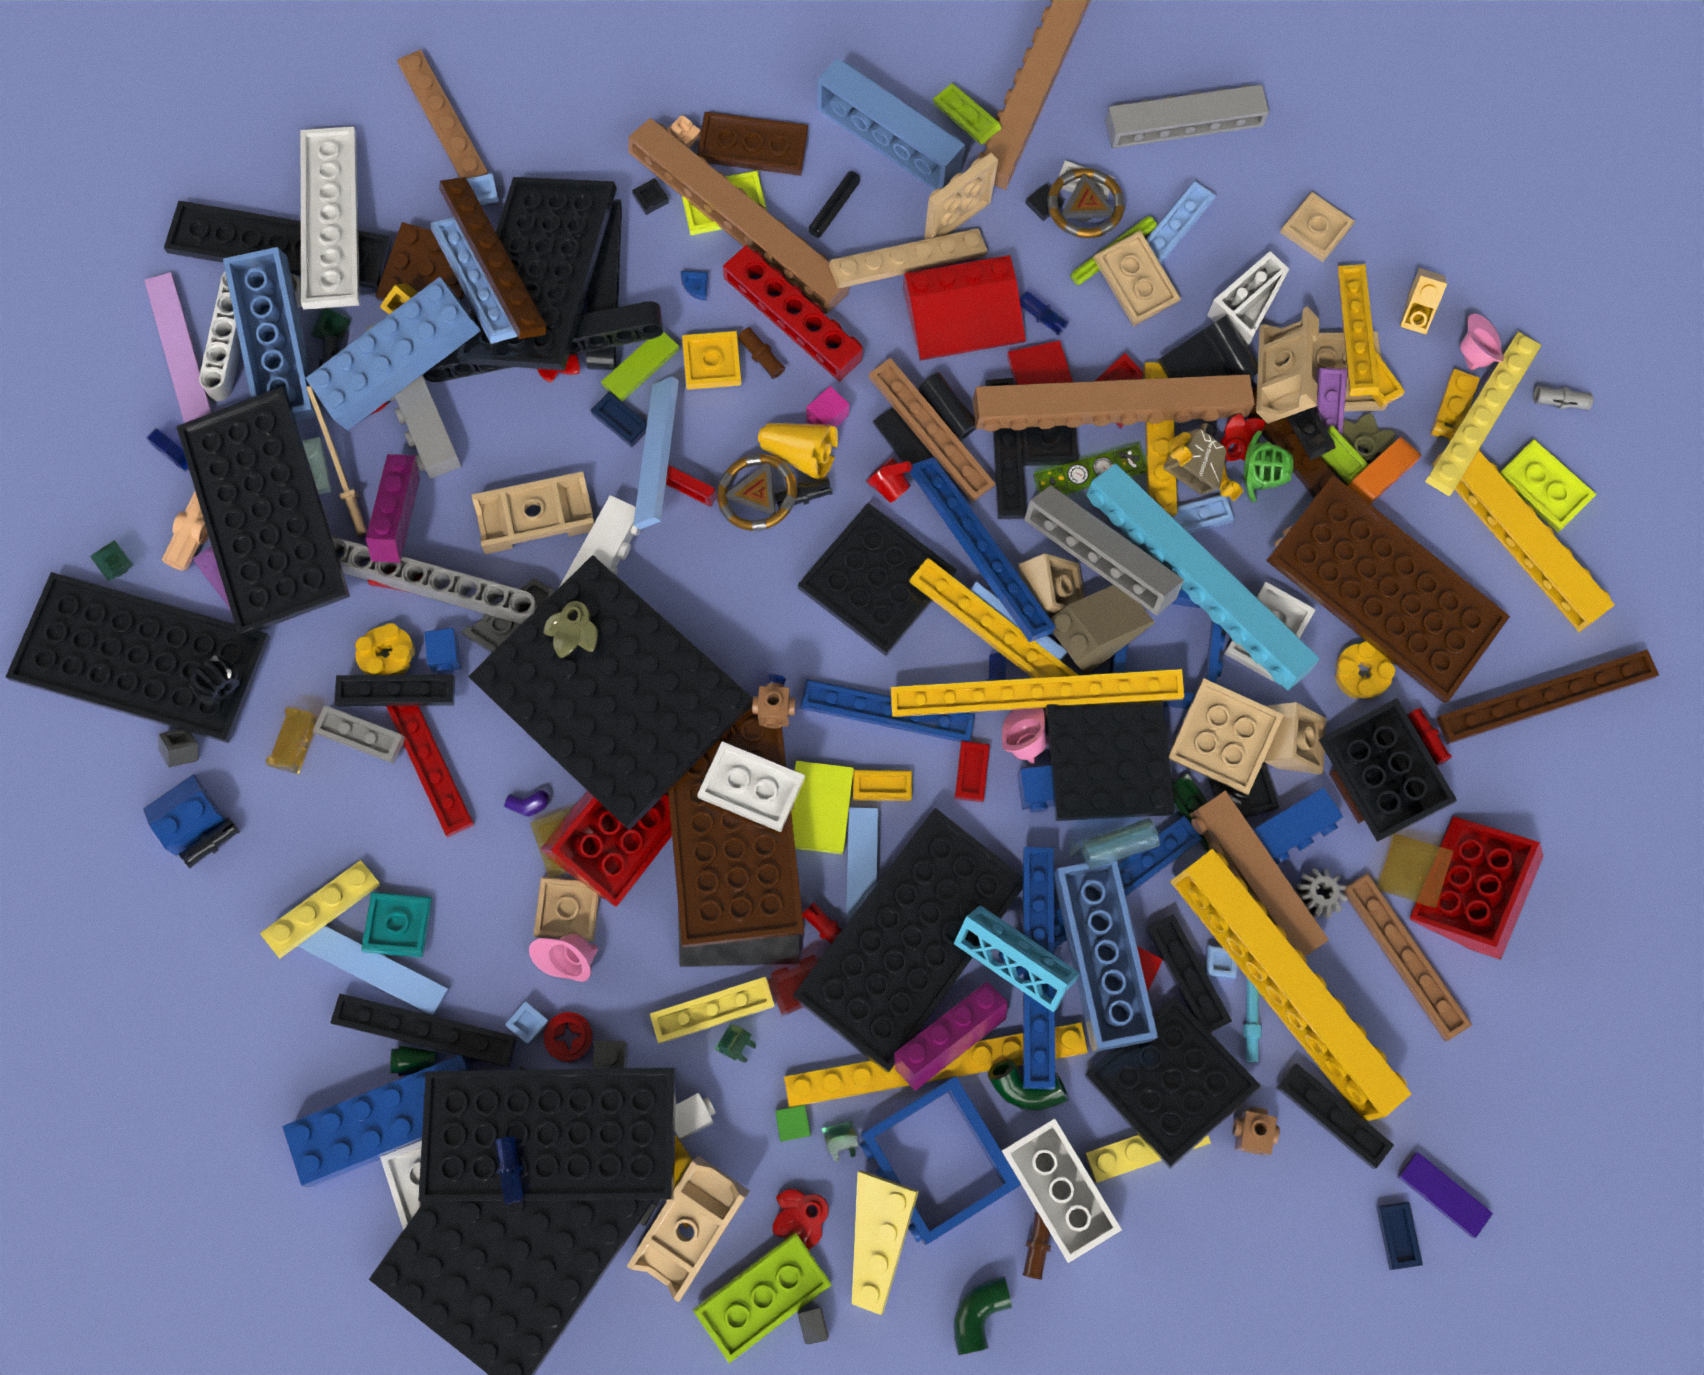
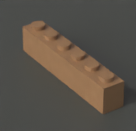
(1248, 859)

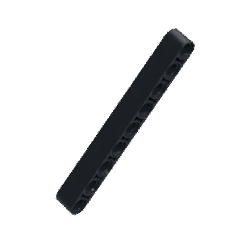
(594, 332)

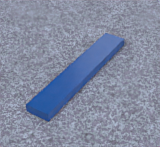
(877, 710)

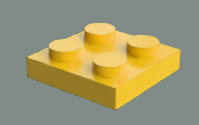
(711, 360)

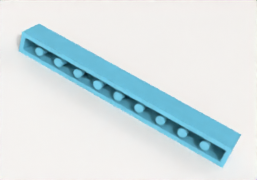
(1204, 577)

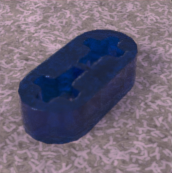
(168, 448)

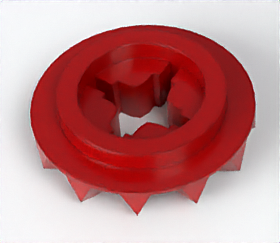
(557, 1027)

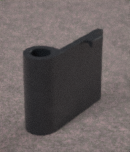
(1211, 352)
(947, 406)

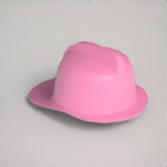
(1481, 343)
(1025, 733)
(564, 957)

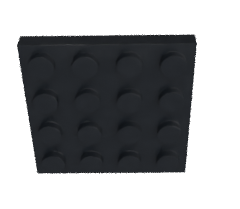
(868, 578)
(1109, 760)
(1173, 1085)

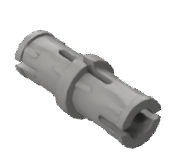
(1563, 398)

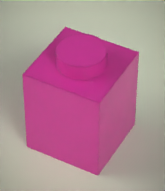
(827, 409)

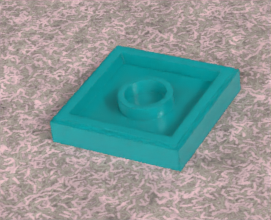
(396, 924)

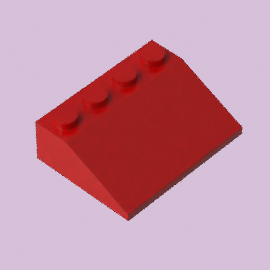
(964, 307)
(603, 851)
(1482, 887)

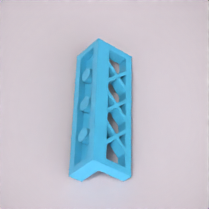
(1020, 949)

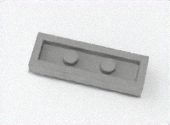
(359, 734)

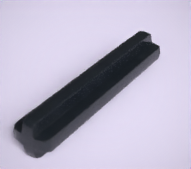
(834, 204)

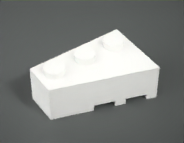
(1250, 296)

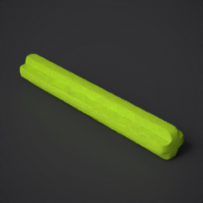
(1090, 267)

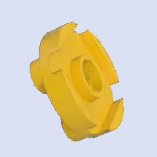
(384, 637)
(1352, 683)

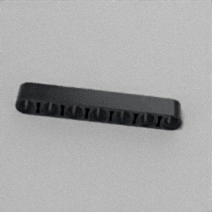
(605, 284)

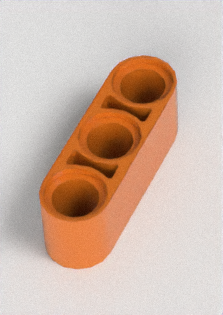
(1385, 470)

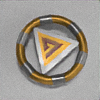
(1086, 203)
(756, 492)

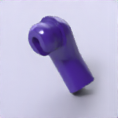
(529, 805)

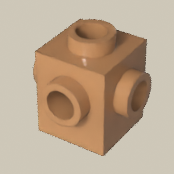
(774, 715)
(1246, 1137)

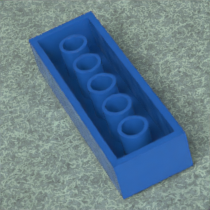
(361, 1127)

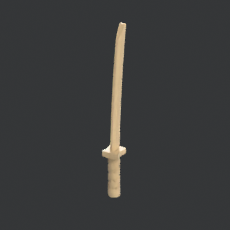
(349, 496)

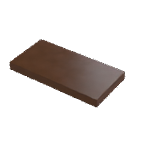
(753, 143)

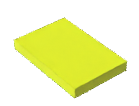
(700, 223)
(1547, 485)
(822, 807)

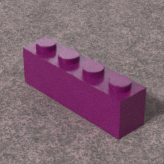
(393, 508)
(950, 1035)

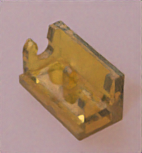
(292, 741)

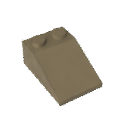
(1099, 626)

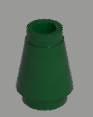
(410, 1060)

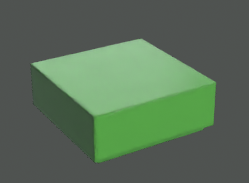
(792, 1123)

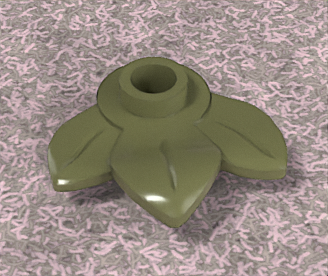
(1367, 436)
(571, 633)

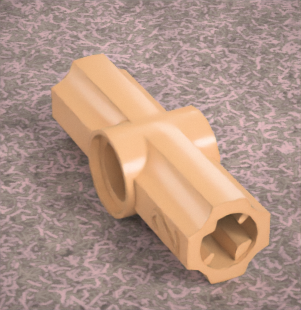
(188, 533)

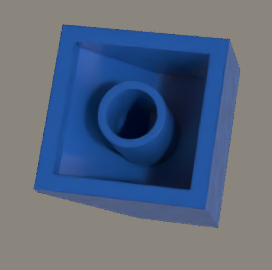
(183, 815)

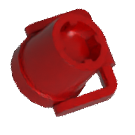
(890, 480)

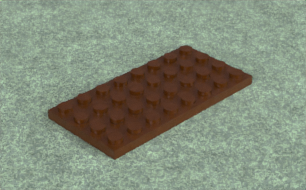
(1388, 589)
(730, 871)

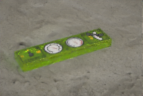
(1079, 474)

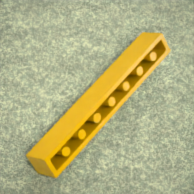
(1532, 543)

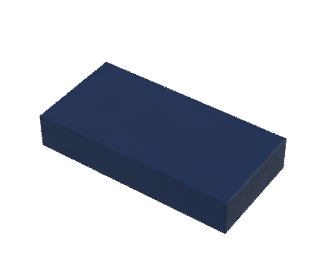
(620, 419)
(1399, 1235)

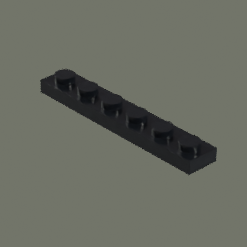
(424, 1030)

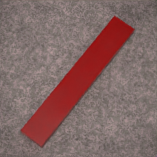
(431, 769)

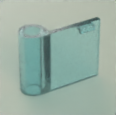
(1116, 843)

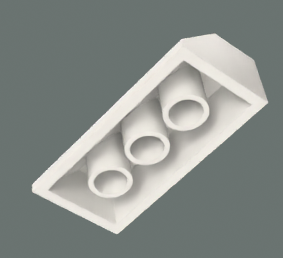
(1061, 1190)

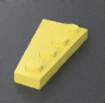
(880, 1233)

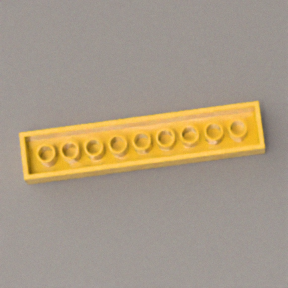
(1291, 987)

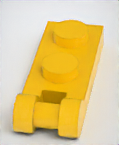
(1454, 403)

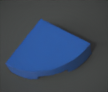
(695, 283)

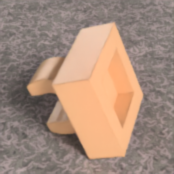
(685, 130)

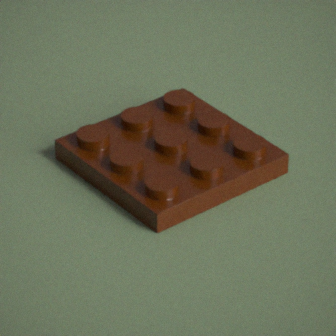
(416, 261)

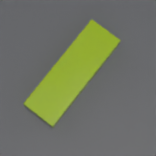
(966, 113)
(640, 366)

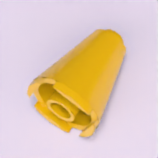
(801, 446)

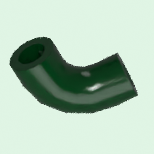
(1009, 1084)
(974, 1311)

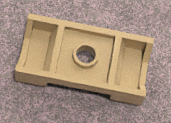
(1287, 386)
(504, 518)
(708, 1203)

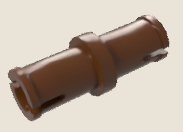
(761, 353)
(1037, 1249)

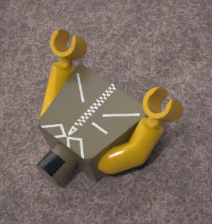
(1200, 462)

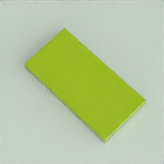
(761, 1297)

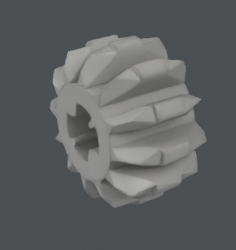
(1321, 882)

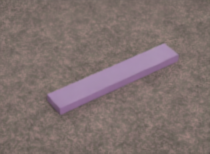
(178, 346)

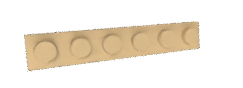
(907, 258)

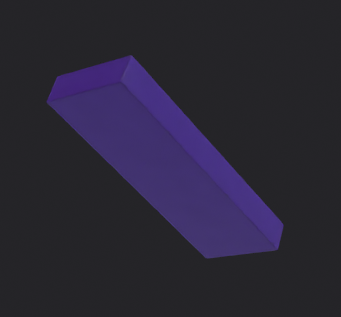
(1445, 1195)

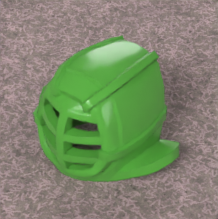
(1265, 466)

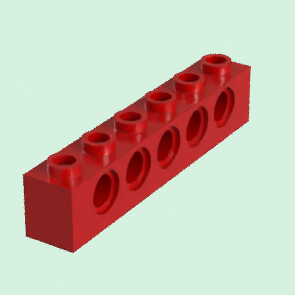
(836, 361)

